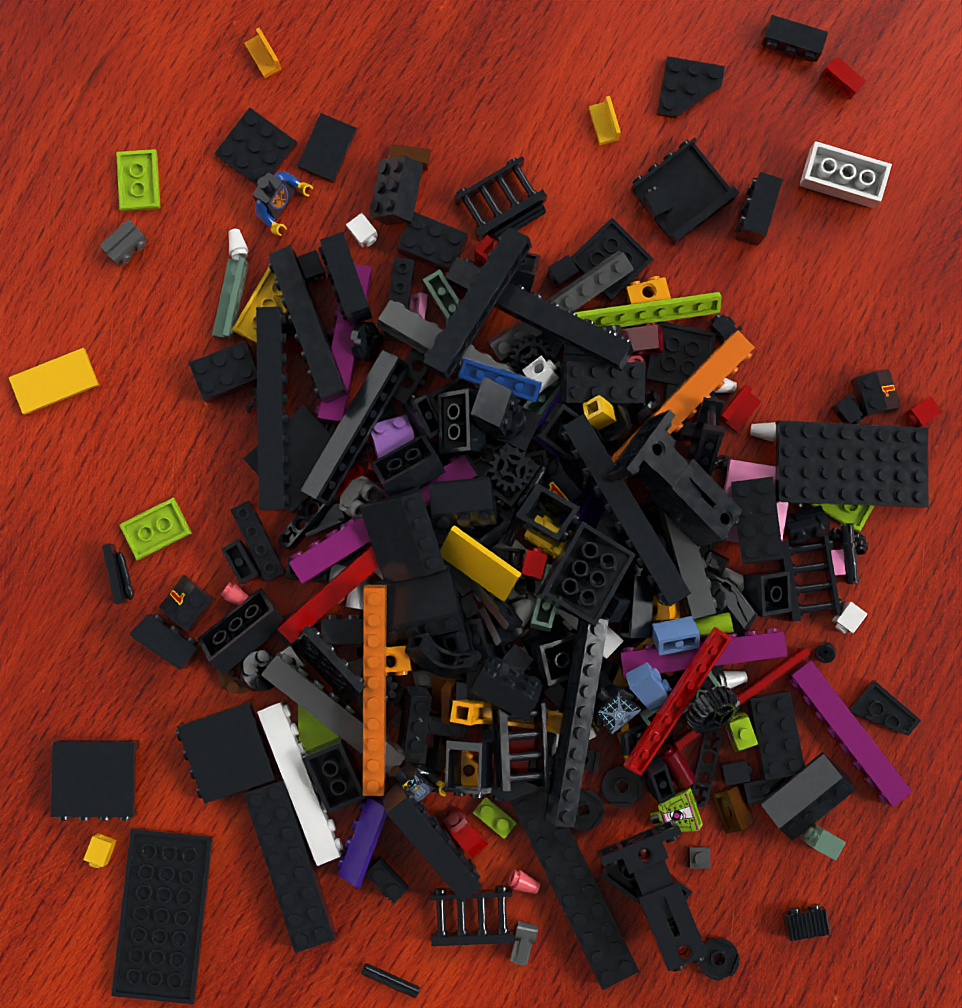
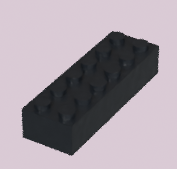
(431, 840)

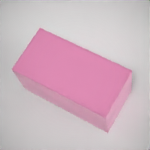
(838, 562)

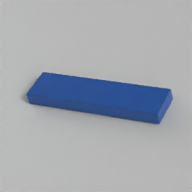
(520, 385)

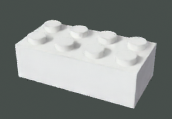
(845, 175)

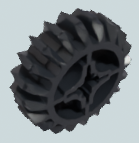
(712, 710)

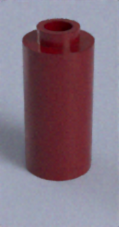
(677, 766)

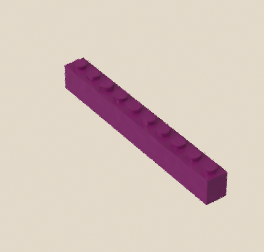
(355, 535)

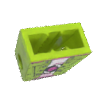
(741, 732)
(681, 809)

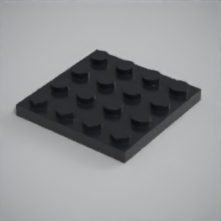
(328, 665)

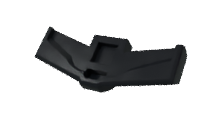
(727, 595)

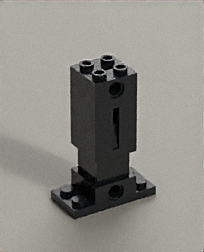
(676, 484)
(659, 894)

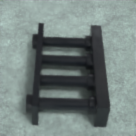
(500, 217)
(707, 435)
(835, 603)
(503, 757)
(482, 934)

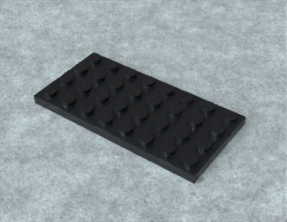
(851, 464)
(162, 916)

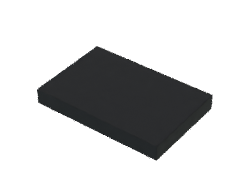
(327, 147)

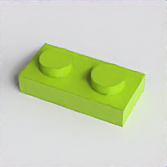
(494, 817)

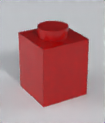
(923, 412)

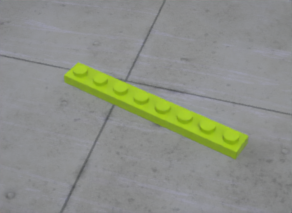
(655, 311)

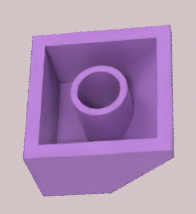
(390, 435)

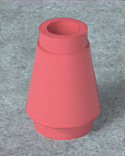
(234, 594)
(523, 882)

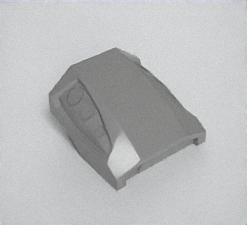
(358, 493)

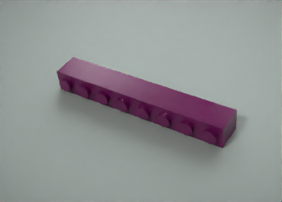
(341, 346)
(740, 649)
(849, 733)

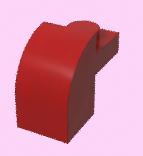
(464, 832)

